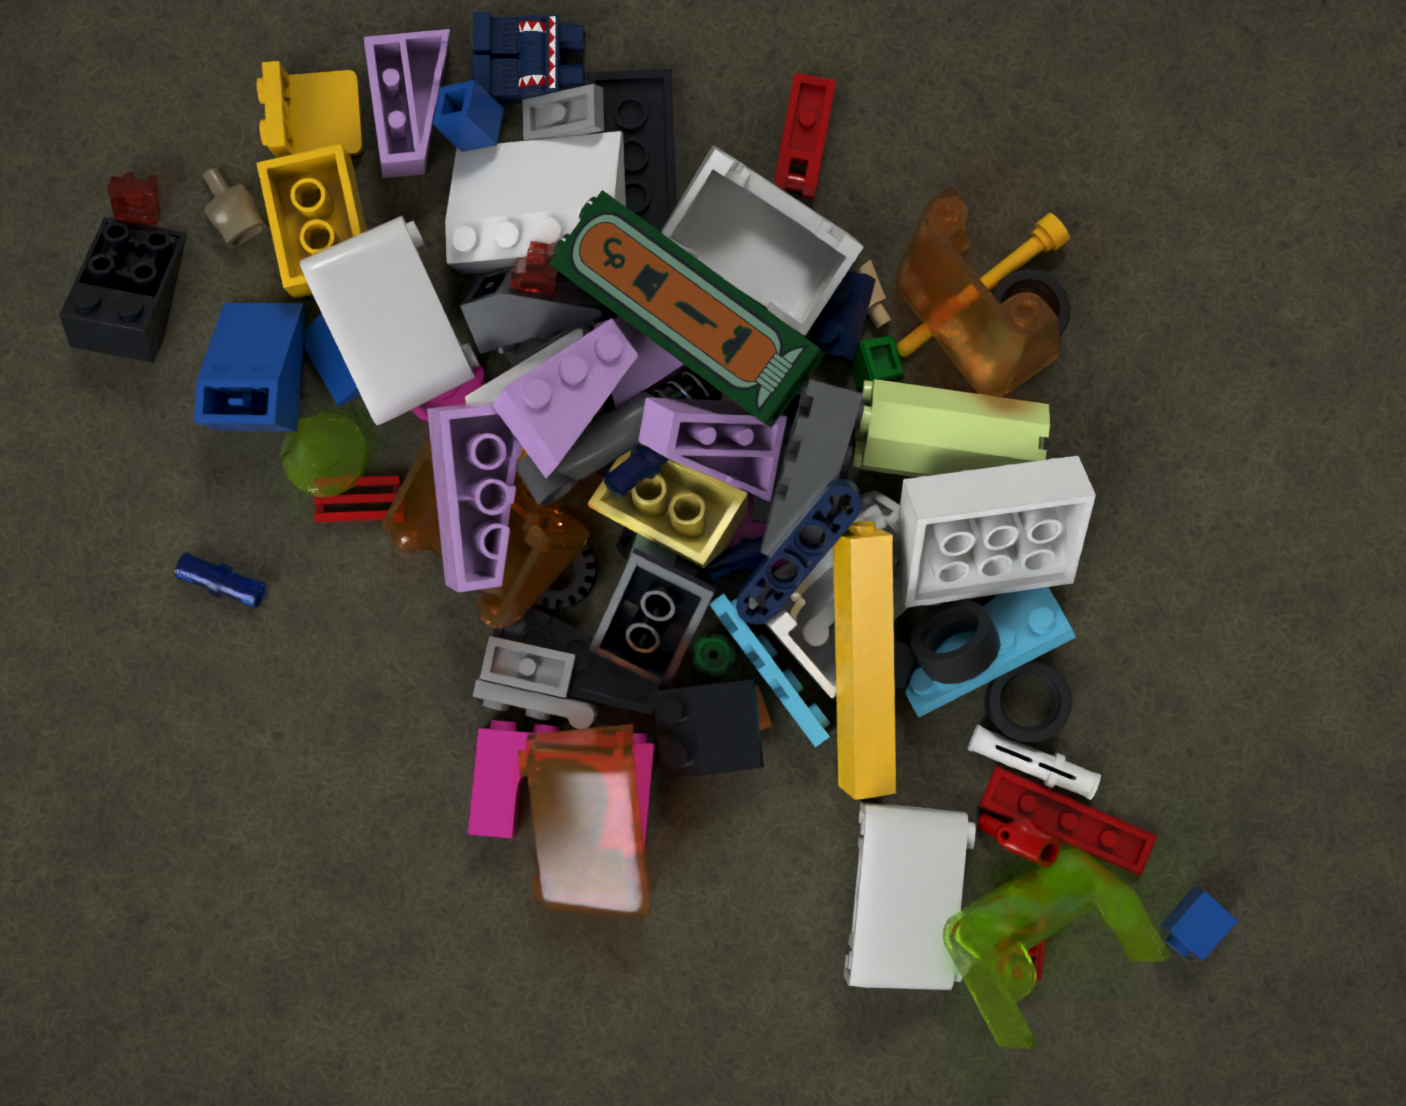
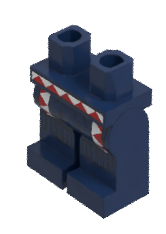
(525, 55)

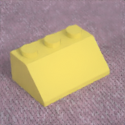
(678, 510)

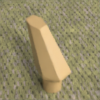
(875, 310)

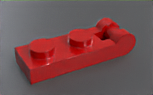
(804, 133)

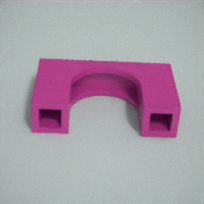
(499, 782)

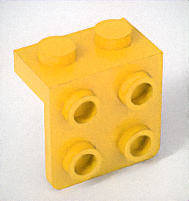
(309, 110)

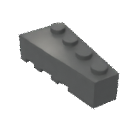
(812, 458)

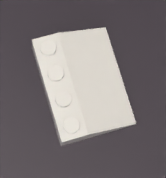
(526, 194)
(993, 530)

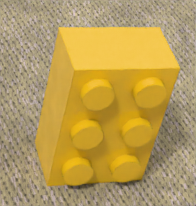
(309, 208)

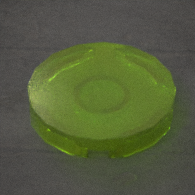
(324, 455)

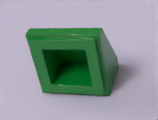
(876, 360)

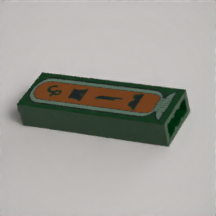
(686, 308)

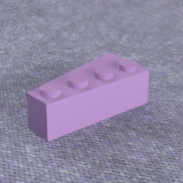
(474, 491)

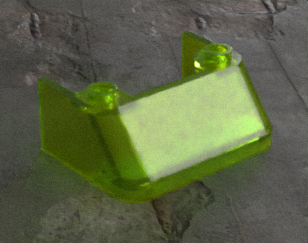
(996, 932)

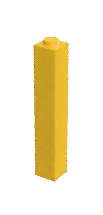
(865, 661)

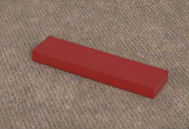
(1068, 820)

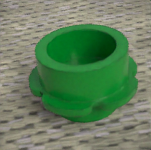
(717, 643)

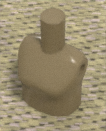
(232, 210)

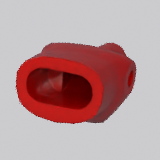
(1023, 838)

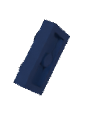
(844, 317)

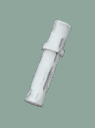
(1082, 781)

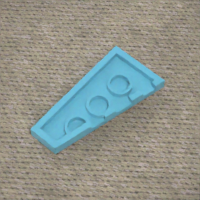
(1027, 628)
(783, 683)

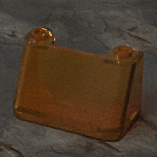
(986, 340)
(538, 544)
(587, 822)

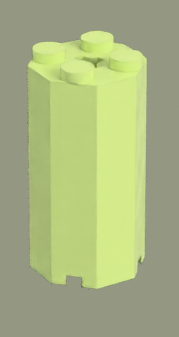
(945, 431)

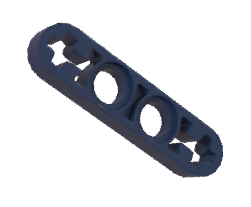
(793, 548)

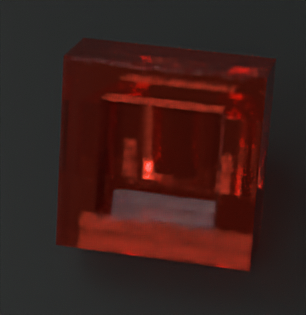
(134, 198)
(534, 271)

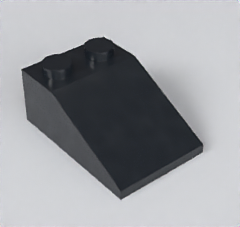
(651, 618)

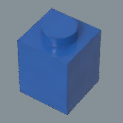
(468, 116)
(1197, 924)

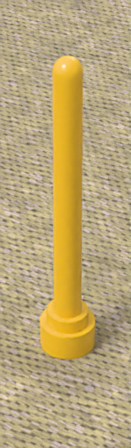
(1048, 235)

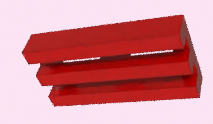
(322, 517)

